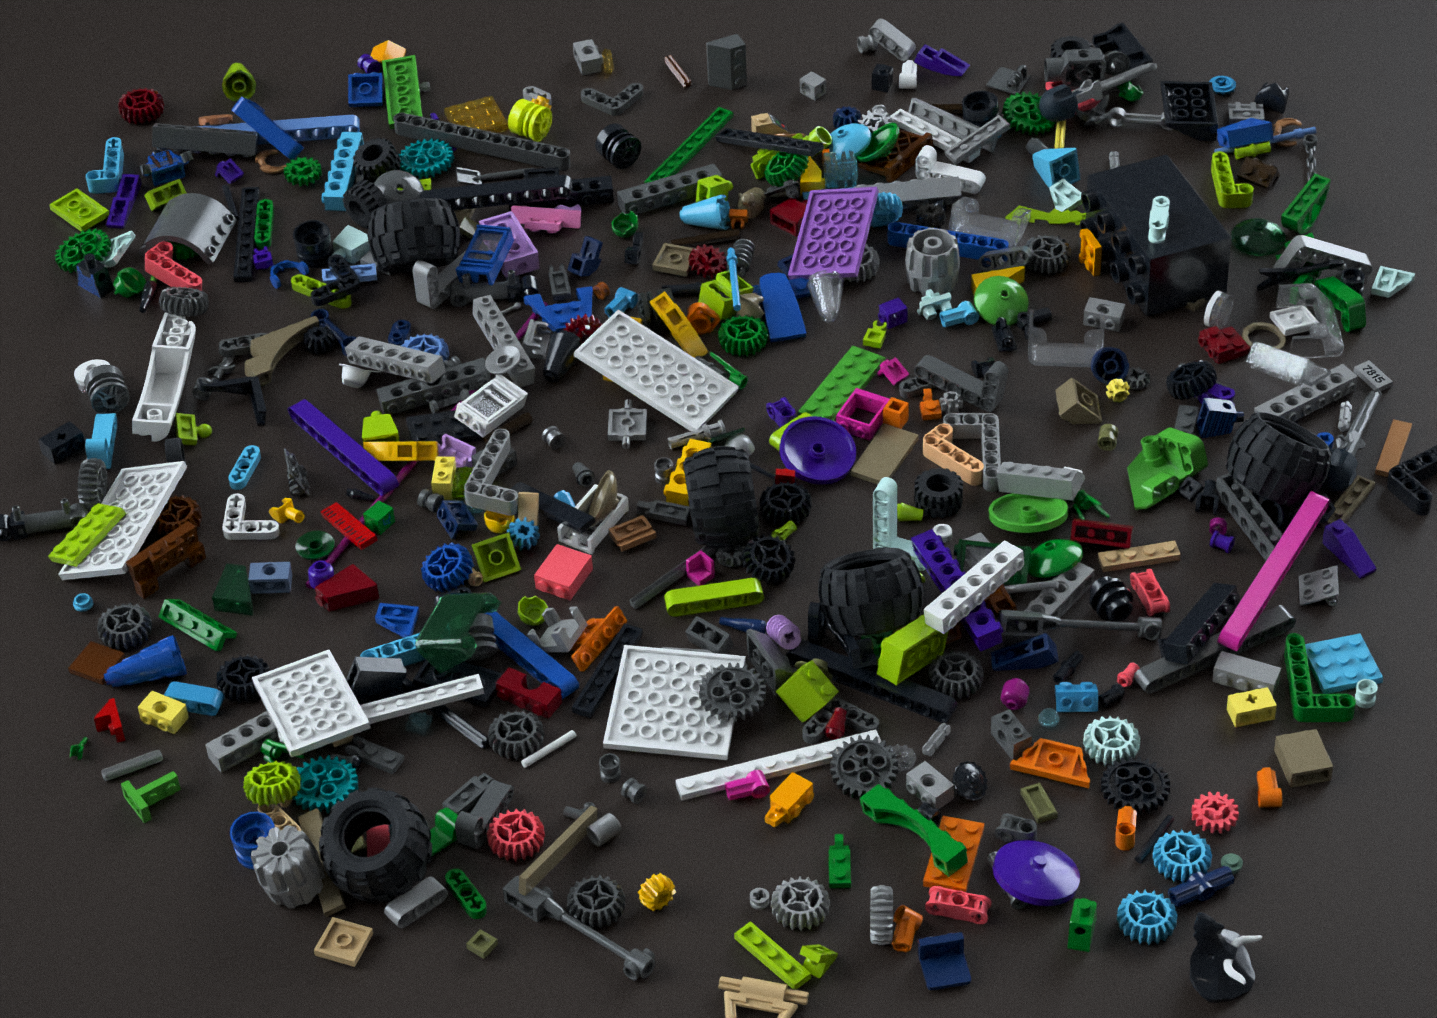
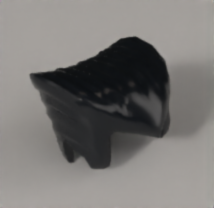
(1272, 97)

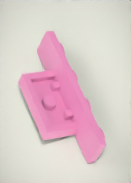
(546, 218)

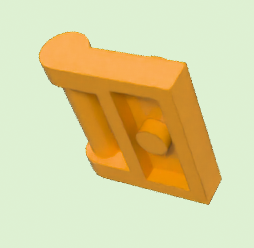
(1090, 252)

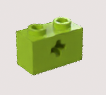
(160, 196)

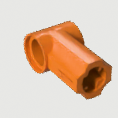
(1268, 793)
(1126, 828)
(907, 923)

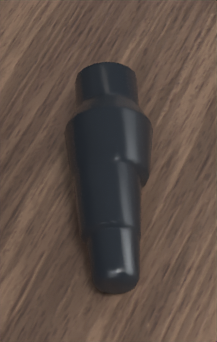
(358, 494)

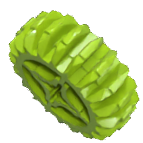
(272, 783)

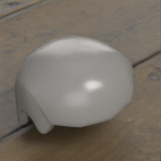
(741, 441)

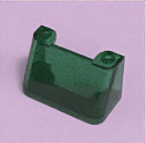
(445, 635)

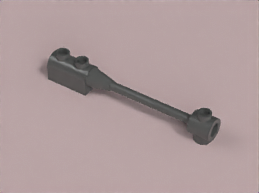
(1033, 623)
(541, 903)

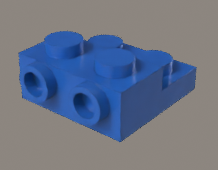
(365, 89)

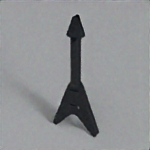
(1278, 275)

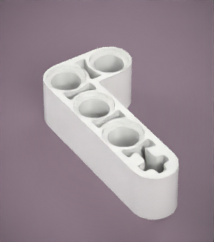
(928, 166)

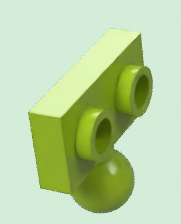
(187, 429)

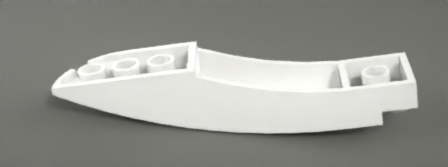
(165, 377)

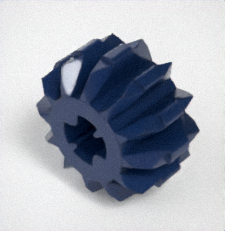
(846, 116)

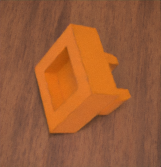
(738, 215)

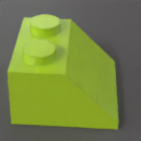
(807, 691)

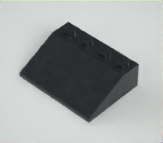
(1190, 108)

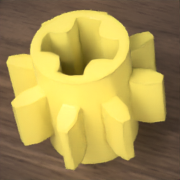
(1117, 390)

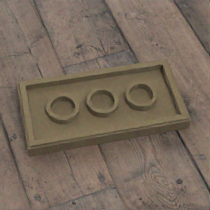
(884, 454)

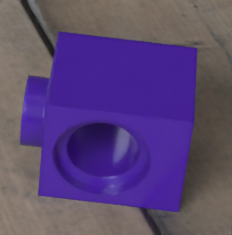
(893, 313)

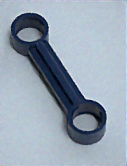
(339, 336)

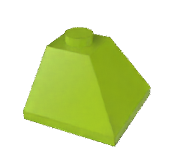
(496, 557)

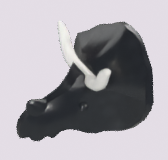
(1220, 961)

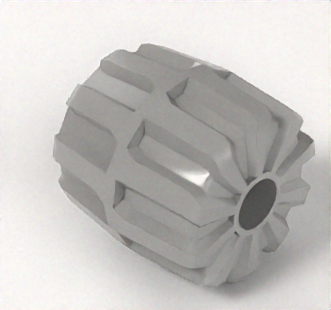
(932, 261)
(288, 866)

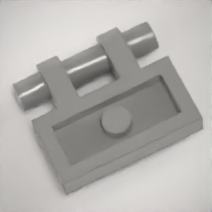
(1240, 112)

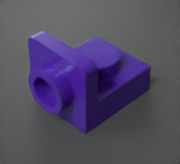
(229, 171)

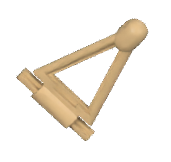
(760, 996)

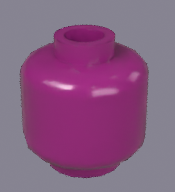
(1015, 694)

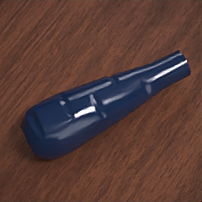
(744, 624)

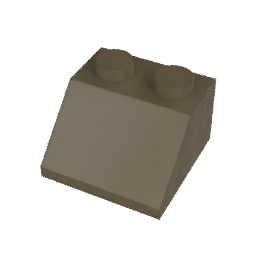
(1078, 403)

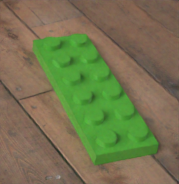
(401, 87)
(851, 372)

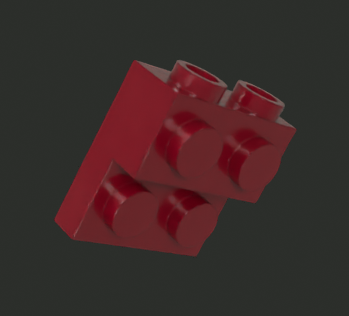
(1223, 344)

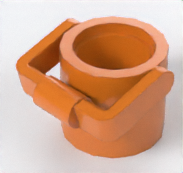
(700, 316)

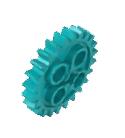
(426, 158)
(325, 783)

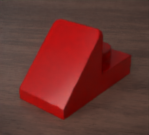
(109, 719)

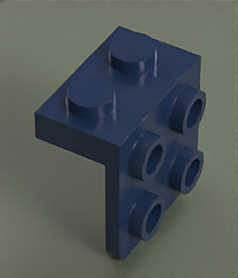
(943, 961)

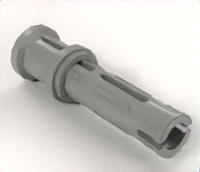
(705, 433)

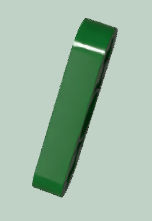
(466, 885)

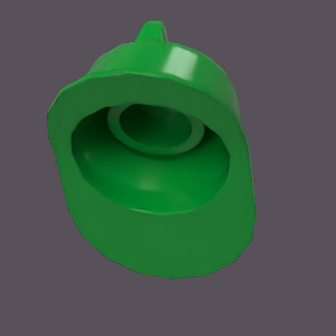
(129, 282)

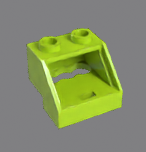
(710, 294)

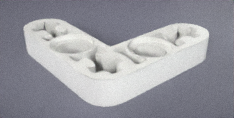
(240, 526)

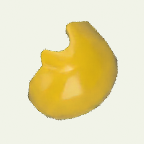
(498, 522)

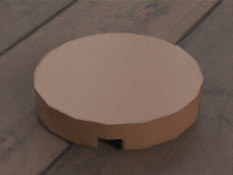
(216, 119)

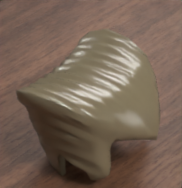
(750, 306)

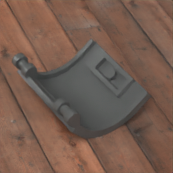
(195, 222)

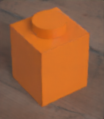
(896, 413)

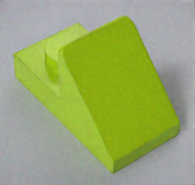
(817, 959)

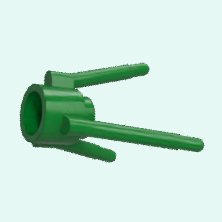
(735, 376)
(1085, 501)
(274, 750)

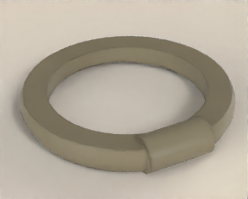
(1265, 326)

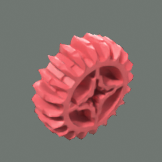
(515, 835)

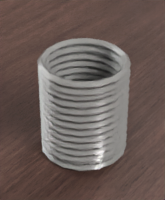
(603, 829)

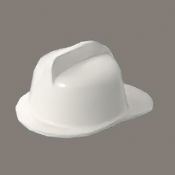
(354, 376)

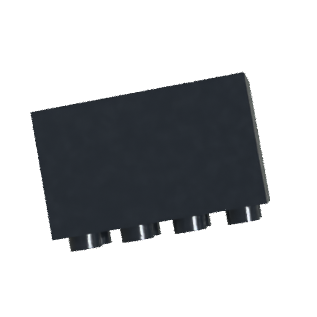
(1162, 275)

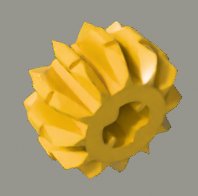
(656, 892)

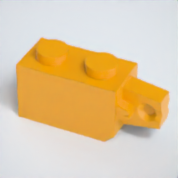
(789, 799)

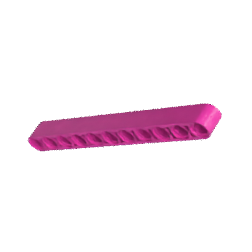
(1273, 571)

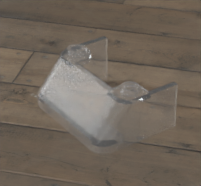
(1325, 337)
(1063, 354)

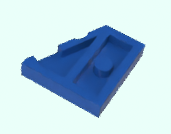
(397, 618)

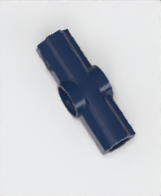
(1201, 886)

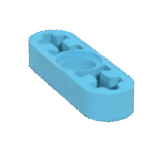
(245, 474)

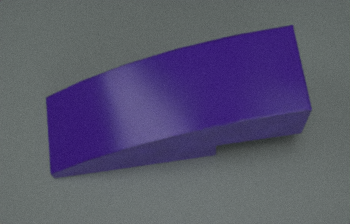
(941, 61)

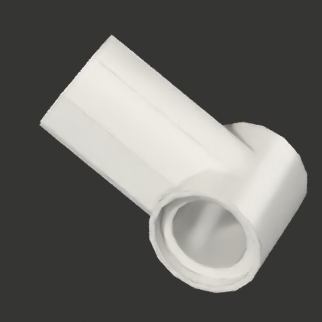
(908, 77)

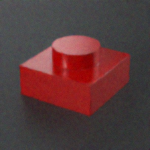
(784, 476)

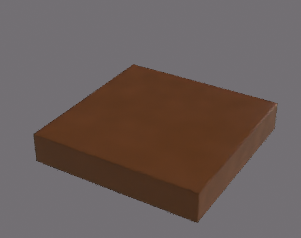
(95, 662)

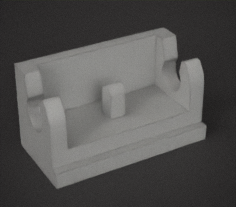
(536, 339)

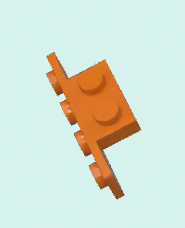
(596, 637)

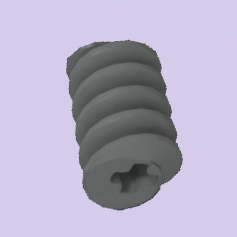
(744, 251)

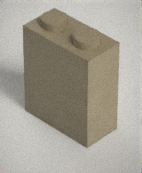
(1303, 758)

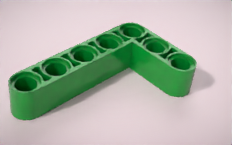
(1305, 704)

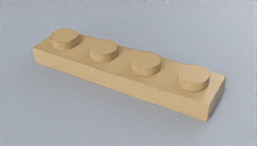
(1139, 556)

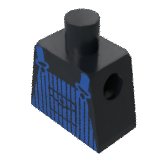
(94, 276)

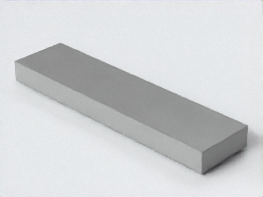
(977, 139)

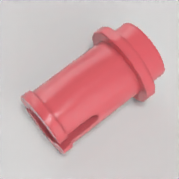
(1126, 677)

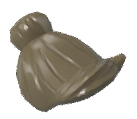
(752, 201)

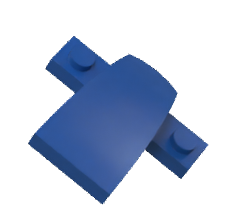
(781, 306)

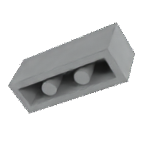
(1245, 673)

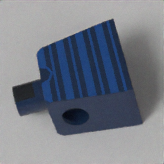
(1217, 417)

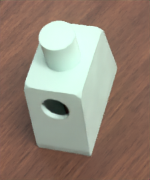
(351, 244)

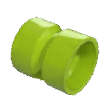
(821, 135)

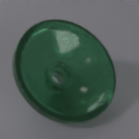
(1258, 236)

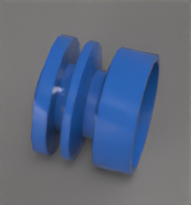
(246, 831)

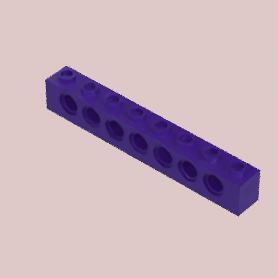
(944, 573)

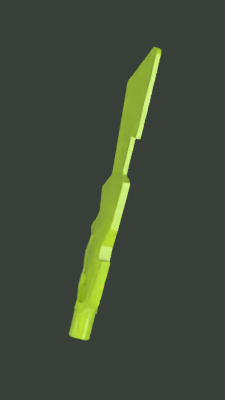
(1053, 217)

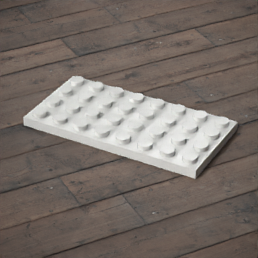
(656, 371)
(142, 495)

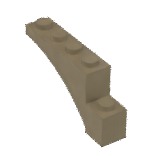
(273, 346)

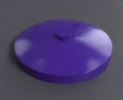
(817, 450)
(1036, 873)

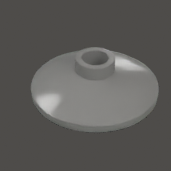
(502, 360)

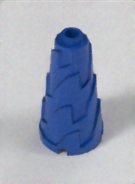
(150, 664)

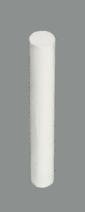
(548, 749)

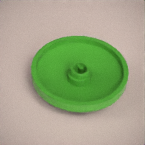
(1027, 513)

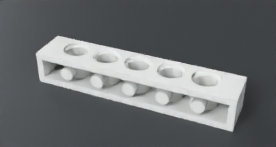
(974, 587)

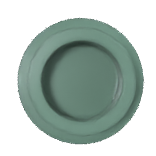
(1233, 861)

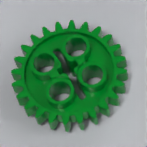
(1025, 114)
(77, 247)

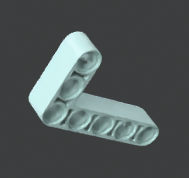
(886, 520)

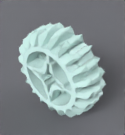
(1111, 740)

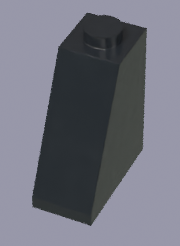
(375, 675)

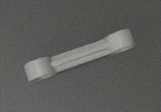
(1137, 118)

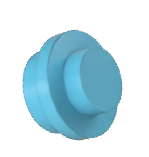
(82, 602)

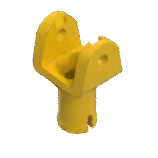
(286, 512)

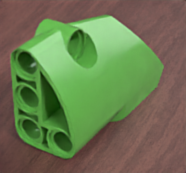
(1164, 465)

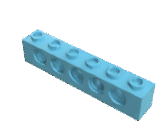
(342, 170)

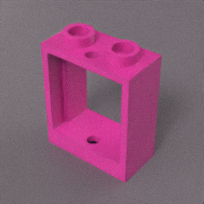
(861, 400)

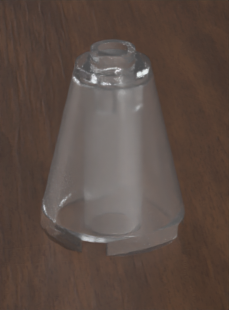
(826, 293)

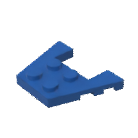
(560, 314)

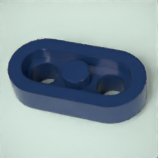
(399, 332)

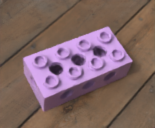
(522, 254)

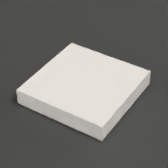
(1293, 320)

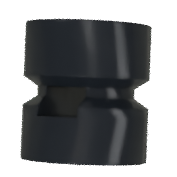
(1354, 279)

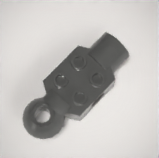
(1084, 64)

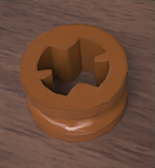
(601, 290)

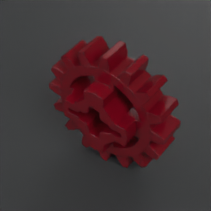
(707, 261)
(585, 324)

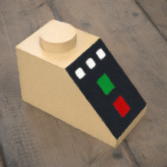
(768, 124)

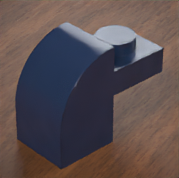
(588, 259)

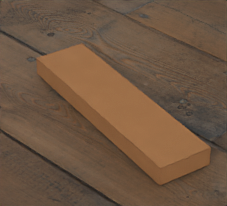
(1393, 447)

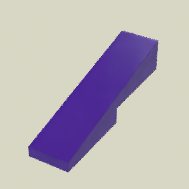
(124, 201)

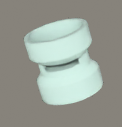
(1366, 693)

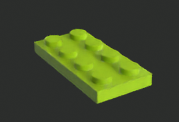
(87, 534)

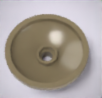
(604, 497)

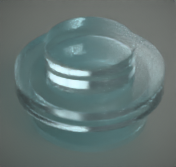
(1048, 718)

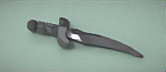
(223, 367)

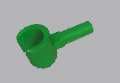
(77, 750)

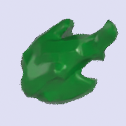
(1130, 92)

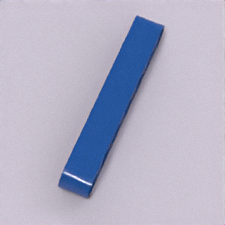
(969, 245)
(532, 657)

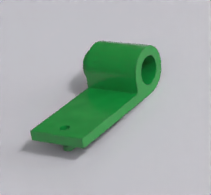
(444, 830)

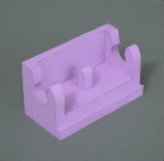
(455, 448)

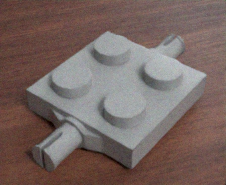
(627, 424)

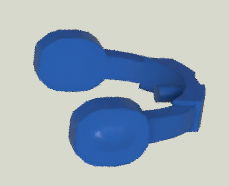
(302, 267)

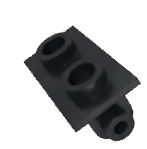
(1003, 335)

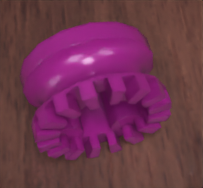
(1218, 521)

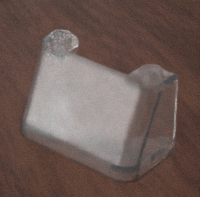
(966, 219)

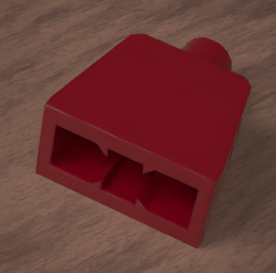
(788, 215)

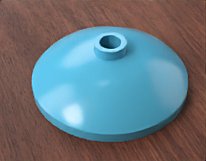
(850, 138)

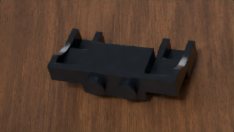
(1121, 39)

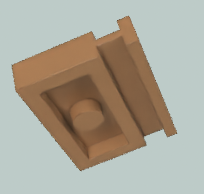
(632, 533)

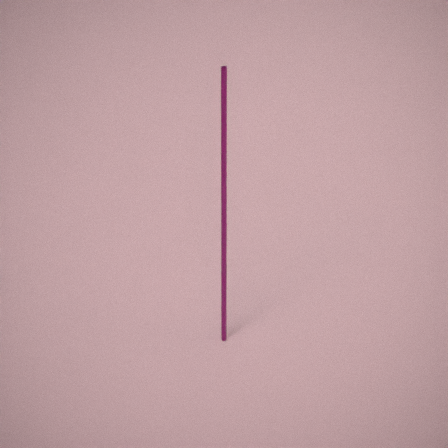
(410, 464)

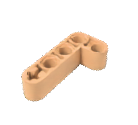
(941, 451)

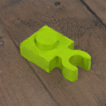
(875, 336)

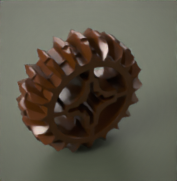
(176, 513)

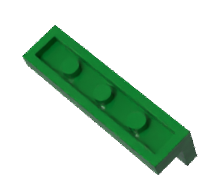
(195, 623)

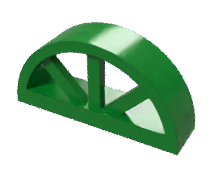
(1307, 205)

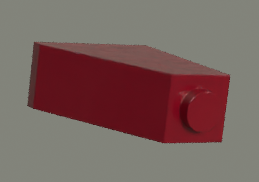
(346, 589)

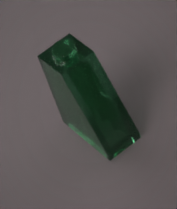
(233, 591)

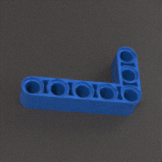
(255, 117)

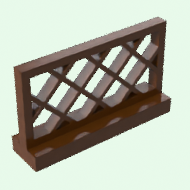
(902, 160)

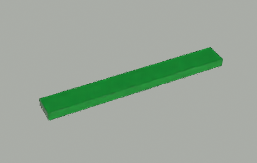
(692, 144)

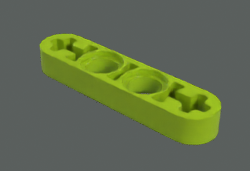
(303, 284)

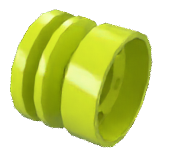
(530, 120)

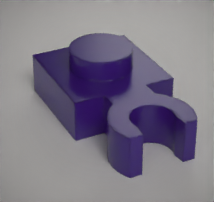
(262, 259)

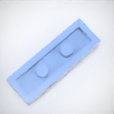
(364, 272)

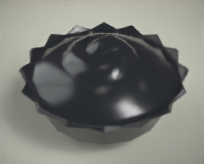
(970, 781)

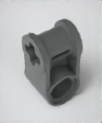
(1016, 829)

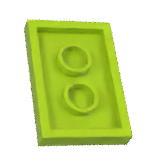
(79, 210)

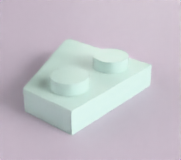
(1065, 196)
(118, 248)
(1390, 281)

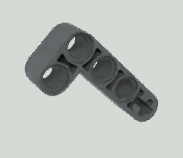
(473, 826)

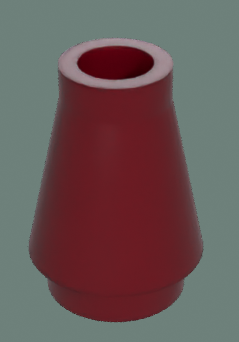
(836, 726)

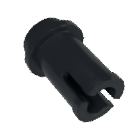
(1116, 692)

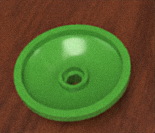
(992, 304)

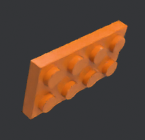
(970, 835)

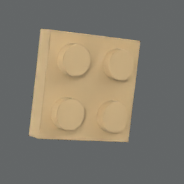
(343, 941)

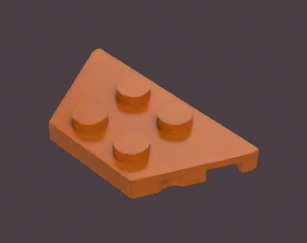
(1054, 762)

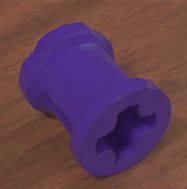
(1222, 541)

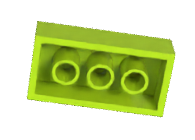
(909, 650)

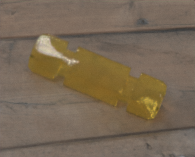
(607, 61)

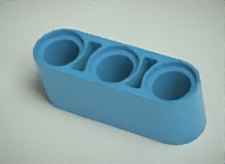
(197, 698)

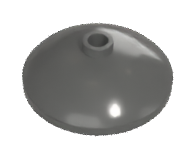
(392, 180)

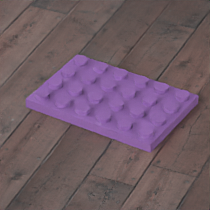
(833, 232)

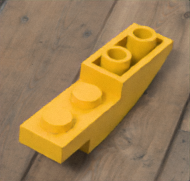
(678, 325)
(403, 450)

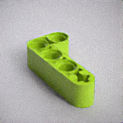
(1228, 193)

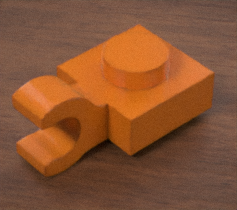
(930, 408)

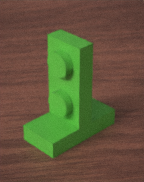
(150, 794)

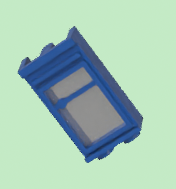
(486, 253)

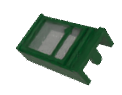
(972, 552)

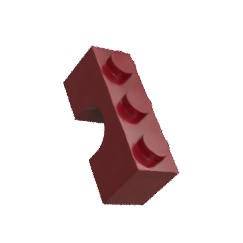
(514, 689)

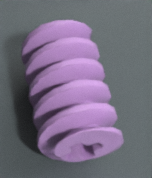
(783, 632)

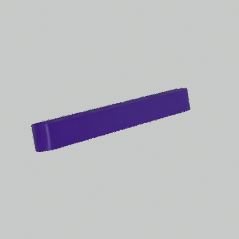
(343, 447)

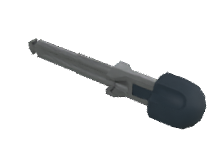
(1343, 460)

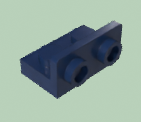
(455, 517)

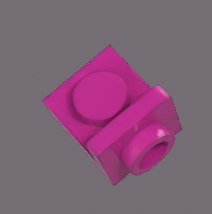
(893, 371)

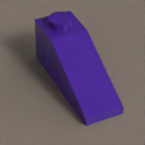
(1346, 546)

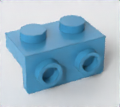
(1076, 697)

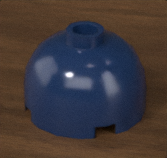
(1109, 364)

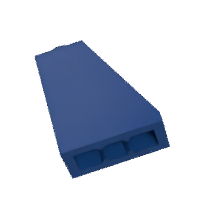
(1245, 133)

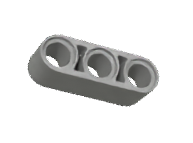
(892, 39)
(416, 902)

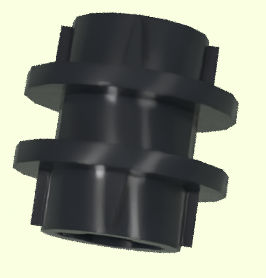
(1111, 599)

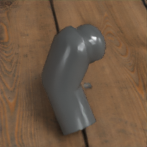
(576, 813)

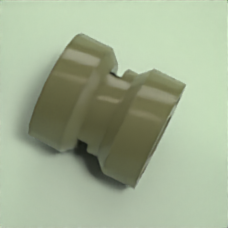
(1108, 437)

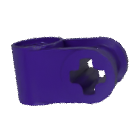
(1218, 392)
(781, 412)

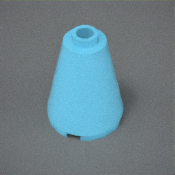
(707, 213)

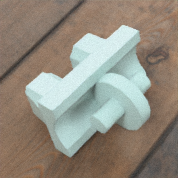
(933, 302)

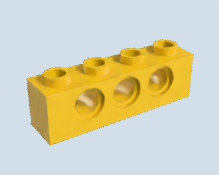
(676, 490)

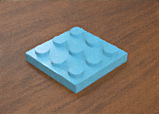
(1341, 663)

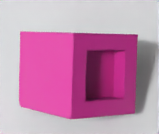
(700, 568)

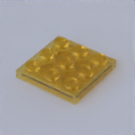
(478, 114)

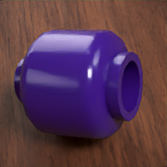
(319, 572)

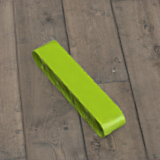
(714, 597)

